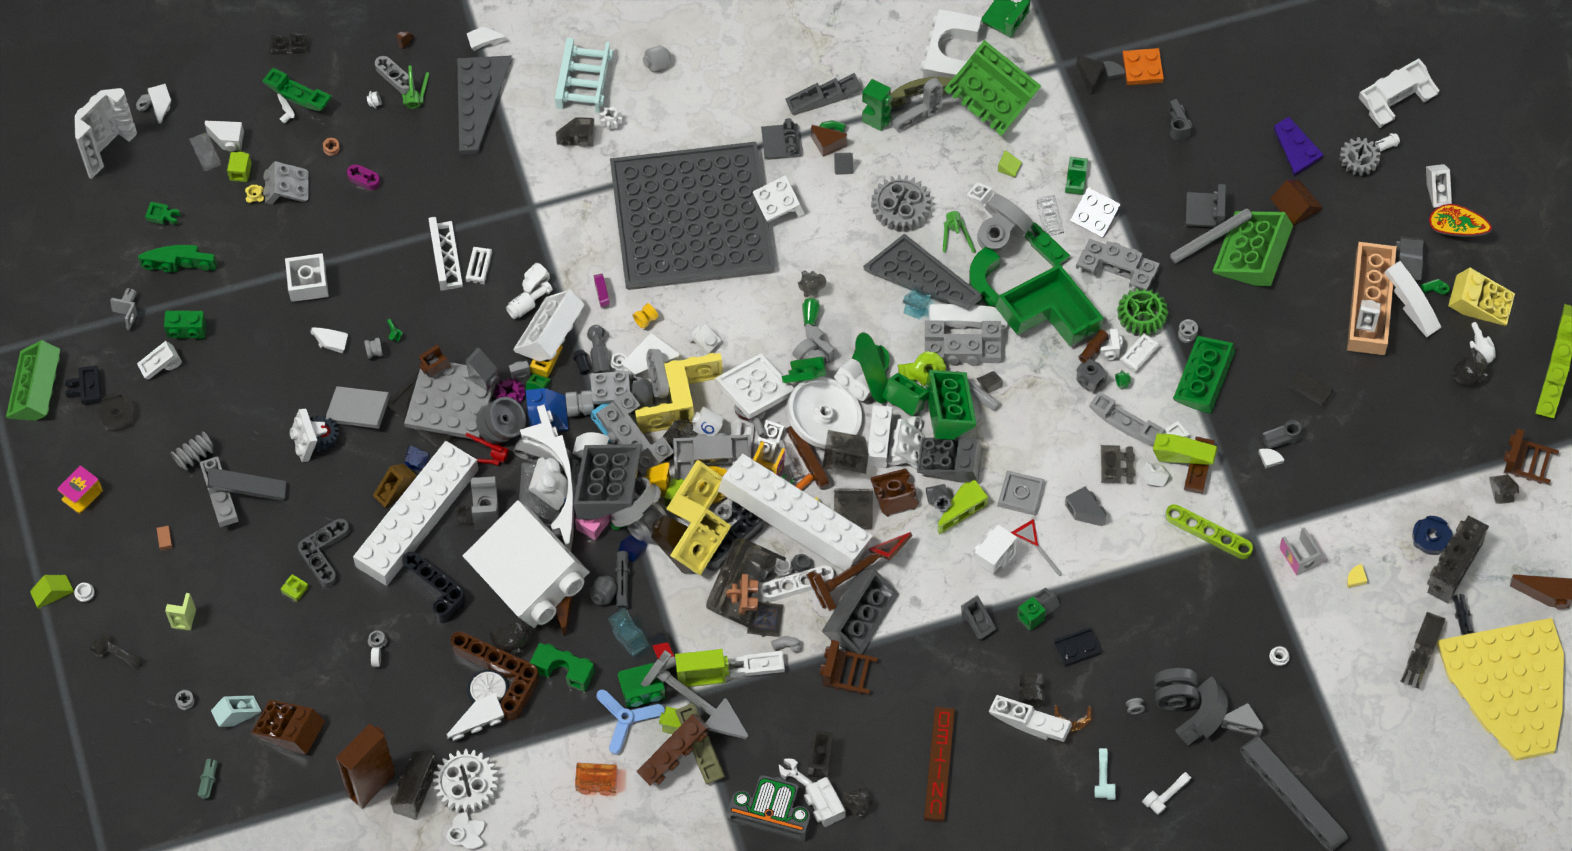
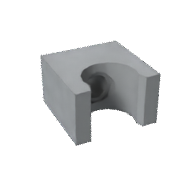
(485, 502)

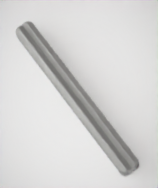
(1211, 235)

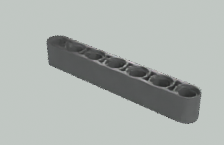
(1293, 793)

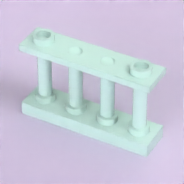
(568, 66)

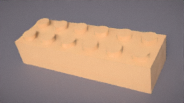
(1373, 285)

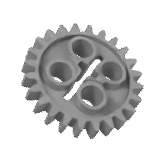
(885, 196)

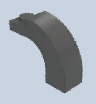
(1209, 715)

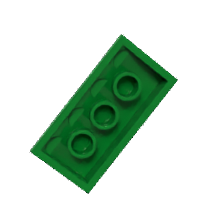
(1204, 374)

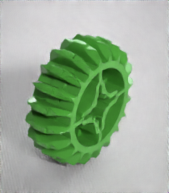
(1139, 303)

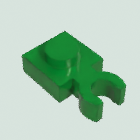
(160, 212)

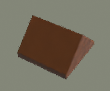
(1295, 201)

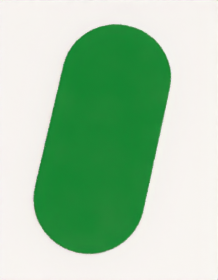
(871, 366)

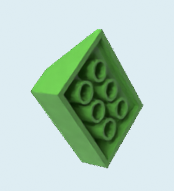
(1254, 248)

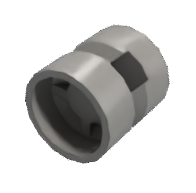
(808, 349)
(579, 403)

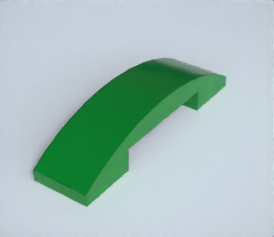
(296, 92)

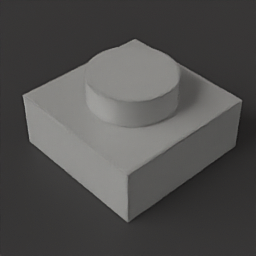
(519, 370)

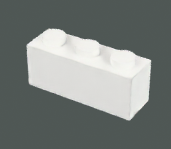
(879, 436)

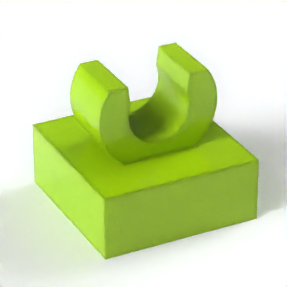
(294, 588)

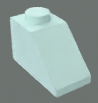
(235, 710)

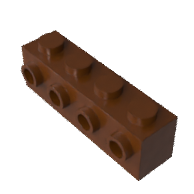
(673, 749)

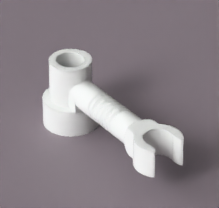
(1157, 802)

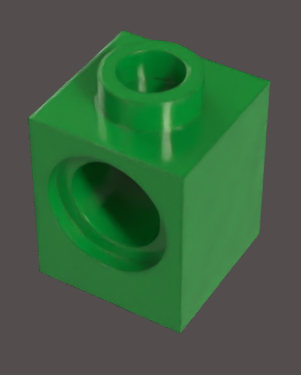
(1031, 613)

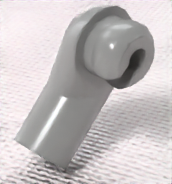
(143, 102)
(786, 641)

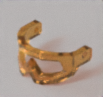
(1075, 726)

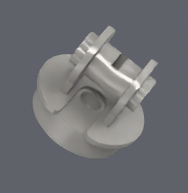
(1005, 218)
(643, 512)

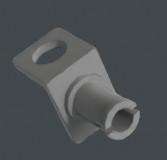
(126, 306)

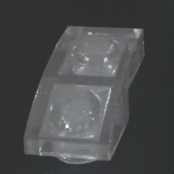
(205, 151)

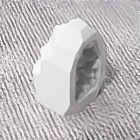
(534, 278)

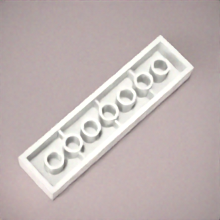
(416, 513)
(795, 513)

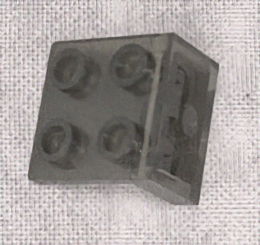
(855, 505)

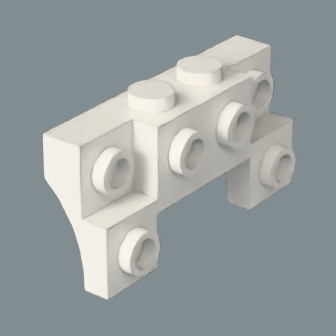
(1396, 87)

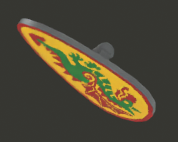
(1458, 221)

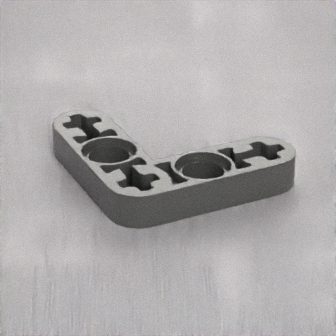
(317, 547)

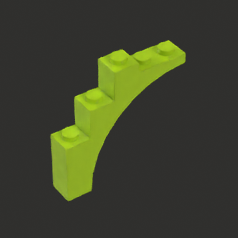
(1558, 366)

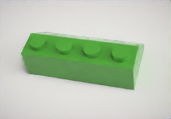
(33, 382)

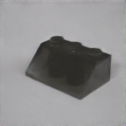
(414, 784)

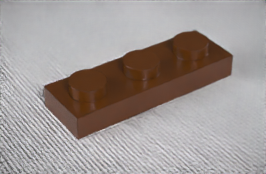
(1197, 473)

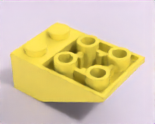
(1481, 297)

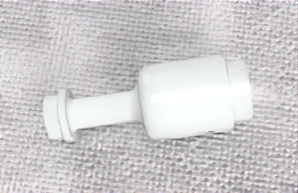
(526, 301)

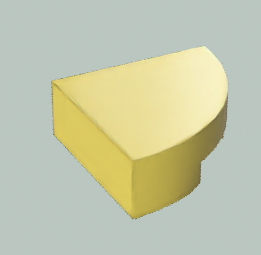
(1356, 576)

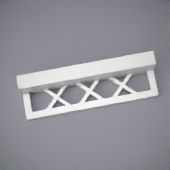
(437, 245)

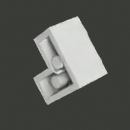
(996, 549)

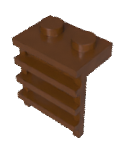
(1516, 455)
(834, 667)

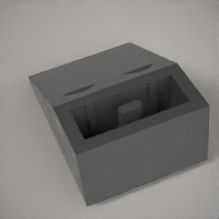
(950, 459)

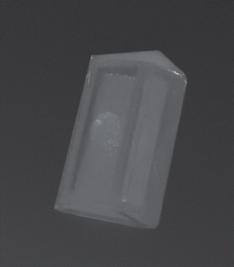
(792, 461)

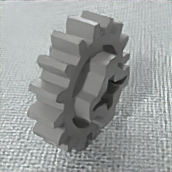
(1352, 150)

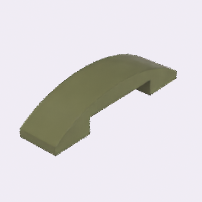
(914, 88)

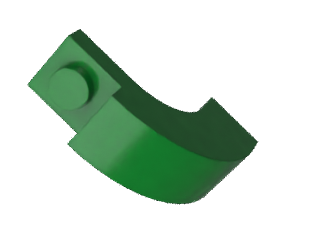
(981, 266)

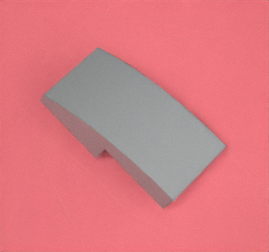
(816, 336)

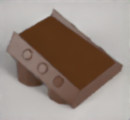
(895, 491)

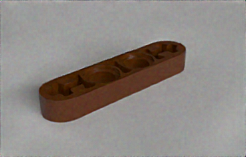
(808, 458)

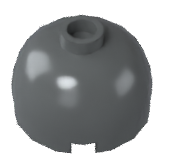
(643, 392)

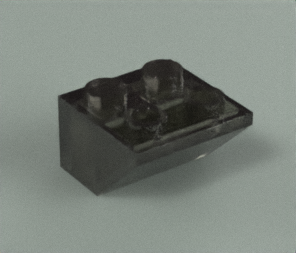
(845, 453)

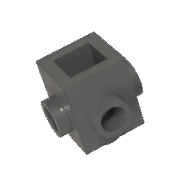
(1091, 375)

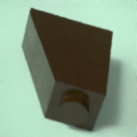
(667, 535)

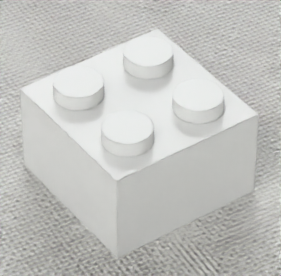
(306, 277)

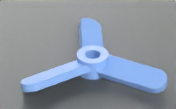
(623, 725)

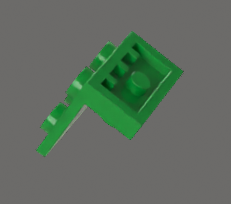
(1006, 15)

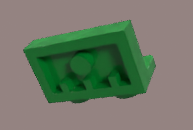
(805, 370)

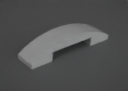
(1123, 420)

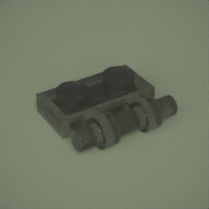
(1111, 464)

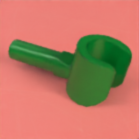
(395, 333)

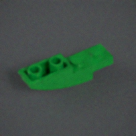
(171, 257)

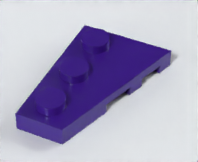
(1297, 146)

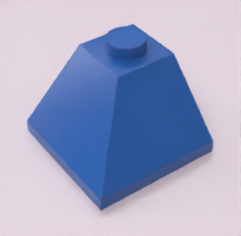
(553, 401)

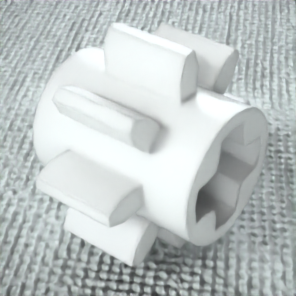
(610, 118)

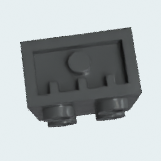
(1206, 208)

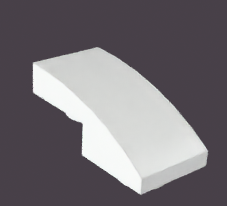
(980, 194)
(773, 436)

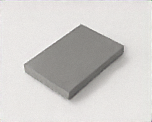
(358, 407)

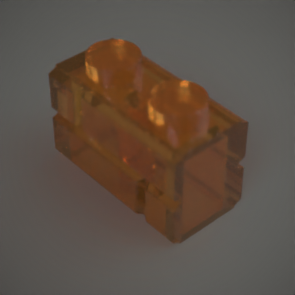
(596, 778)

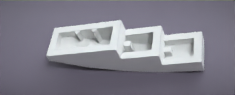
(1415, 302)
(960, 317)

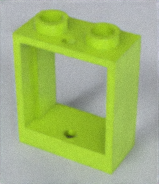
(702, 668)

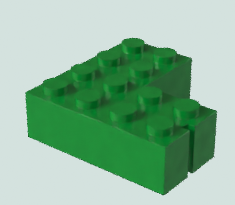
(1051, 298)

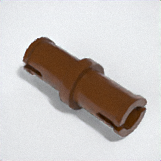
(1093, 346)

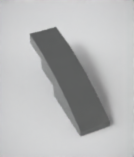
(822, 95)

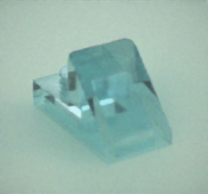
(916, 303)

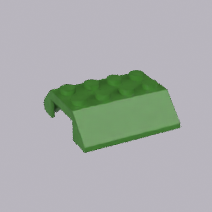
(992, 87)

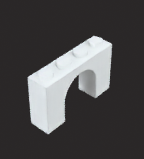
(948, 26)

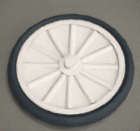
(486, 683)

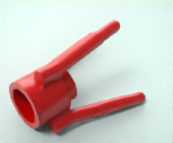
(498, 452)

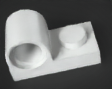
(162, 357)

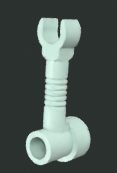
(1104, 790)

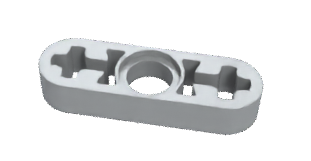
(393, 68)
(657, 373)

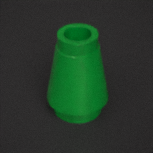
(810, 311)

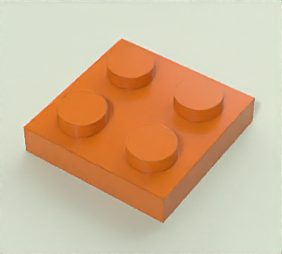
(1143, 66)

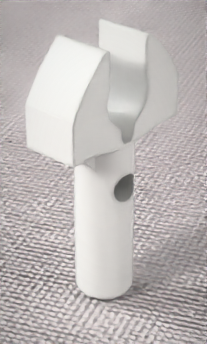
(793, 772)

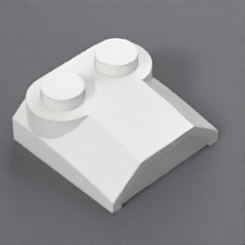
(549, 482)

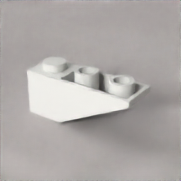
(482, 712)

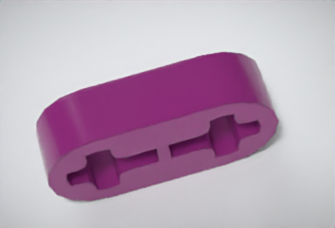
(363, 177)
(601, 290)

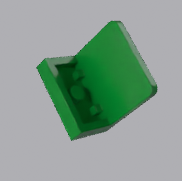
(634, 692)

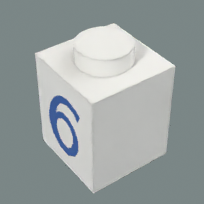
(707, 422)

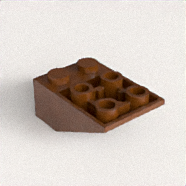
(289, 726)

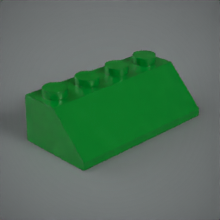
(949, 404)

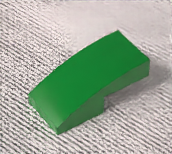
(1076, 175)

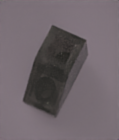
(577, 132)
(678, 429)

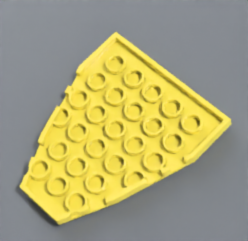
(1511, 683)

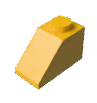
(659, 476)

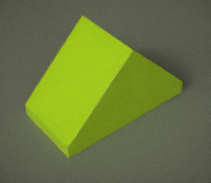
(50, 589)

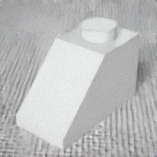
(226, 134)
(1439, 184)
(1368, 315)

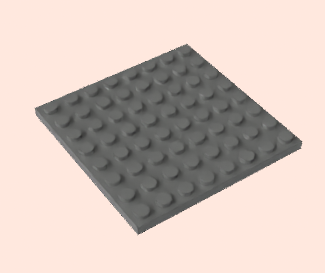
(690, 215)

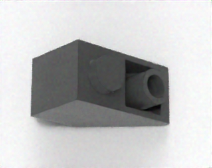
(1084, 507)

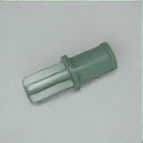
(207, 779)

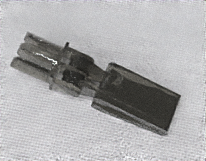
(1424, 643)

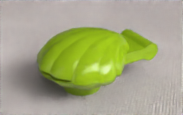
(920, 368)

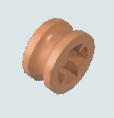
(336, 148)

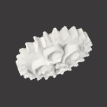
(483, 776)

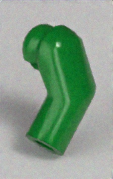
(834, 125)
(1435, 285)

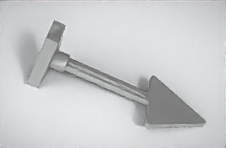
(721, 718)

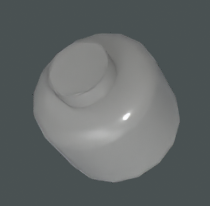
(656, 58)

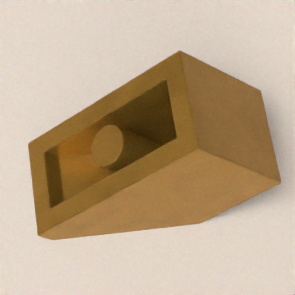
(394, 484)

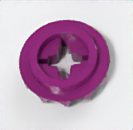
(518, 389)

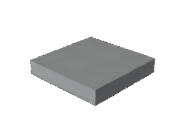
(1021, 493)

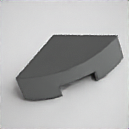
(1113, 70)

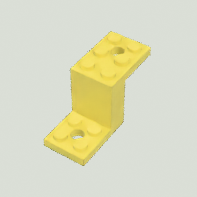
(679, 376)
(704, 526)

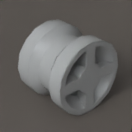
(1187, 326)
(373, 348)

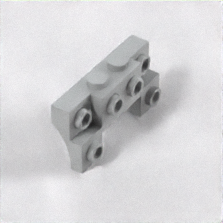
(1119, 261)
(964, 347)
(624, 431)
(708, 450)

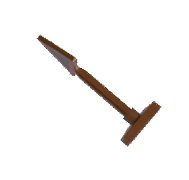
(885, 550)

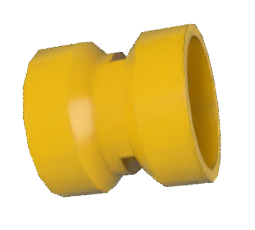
(645, 315)

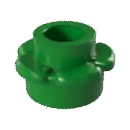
(1122, 379)

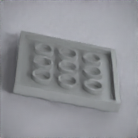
(447, 402)

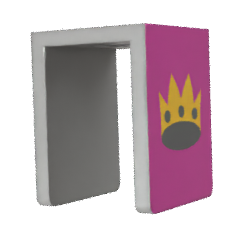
(1292, 558)

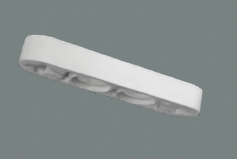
(795, 580)

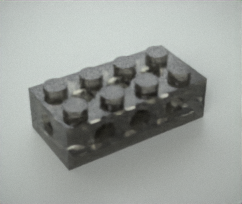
(1457, 558)

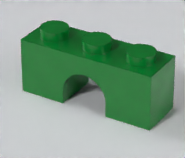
(878, 107)
(549, 658)

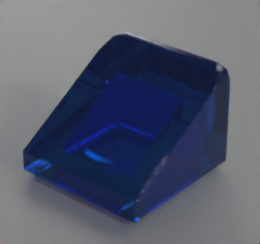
(416, 458)
(632, 546)

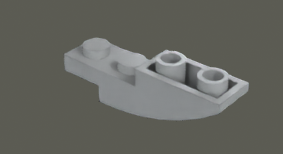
(220, 499)

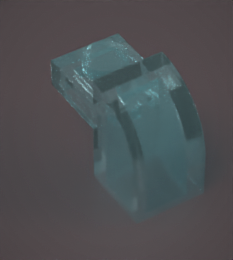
(627, 633)

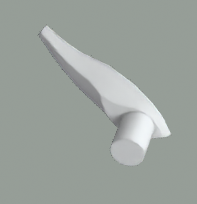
(286, 107)

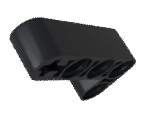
(742, 525)
(431, 582)

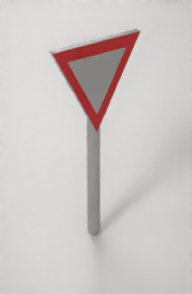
(1028, 533)

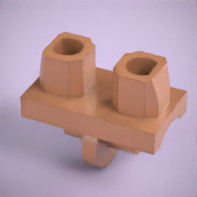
(746, 586)

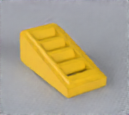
(544, 371)

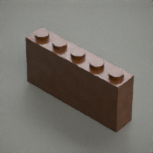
(365, 765)

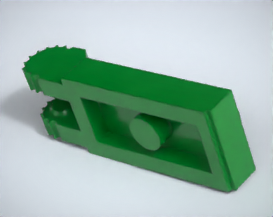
(1046, 246)

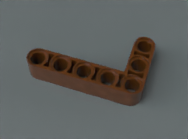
(501, 666)

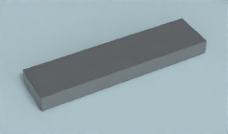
(246, 484)

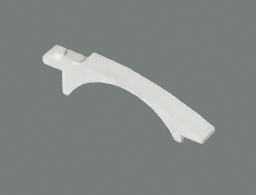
(547, 439)

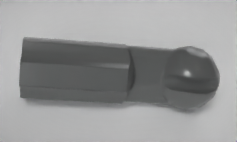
(598, 353)

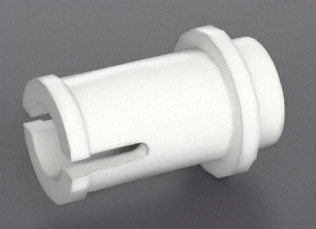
(1385, 143)

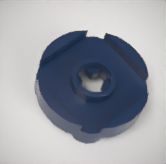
(1427, 544)

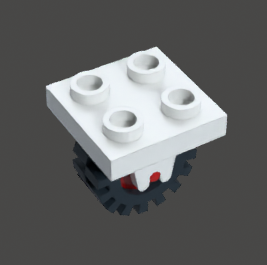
(312, 433)

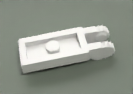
(757, 664)

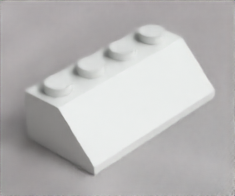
(550, 326)

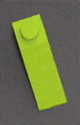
(1183, 450)
(965, 503)

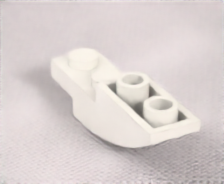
(1029, 720)

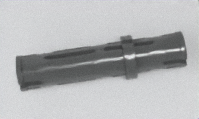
(622, 559)

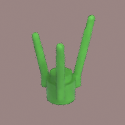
(412, 98)
(954, 222)

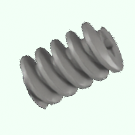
(193, 451)

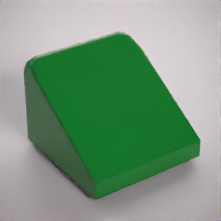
(537, 382)

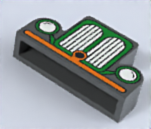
(771, 808)

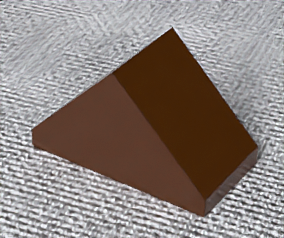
(828, 140)

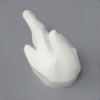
(1483, 344)

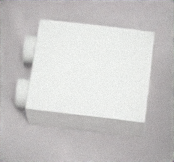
(527, 565)

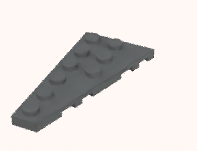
(478, 91)
(916, 268)

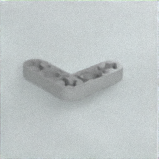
(931, 105)

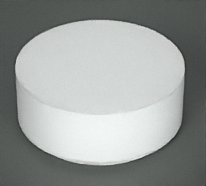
(376, 657)

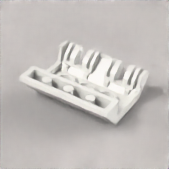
(100, 123)

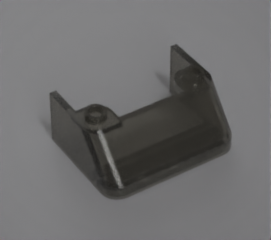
(742, 558)

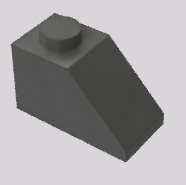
(482, 370)

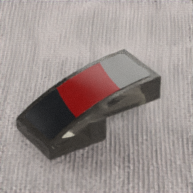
(658, 644)

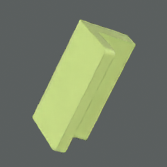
(181, 616)

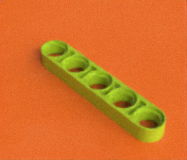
(1214, 539)

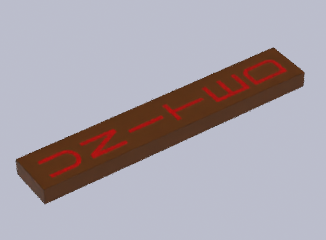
(939, 764)

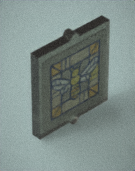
(766, 619)

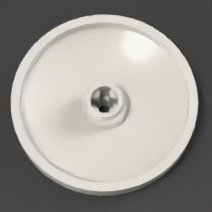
(820, 407)

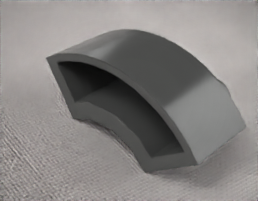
(1411, 255)

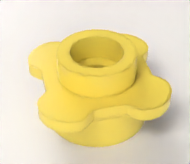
(254, 189)

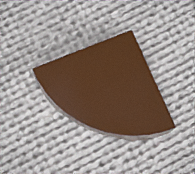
(404, 38)

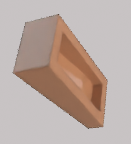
(164, 538)

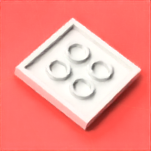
(754, 386)

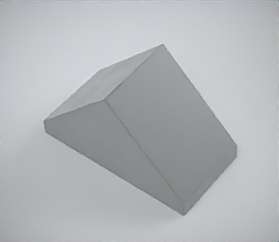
(1243, 721)

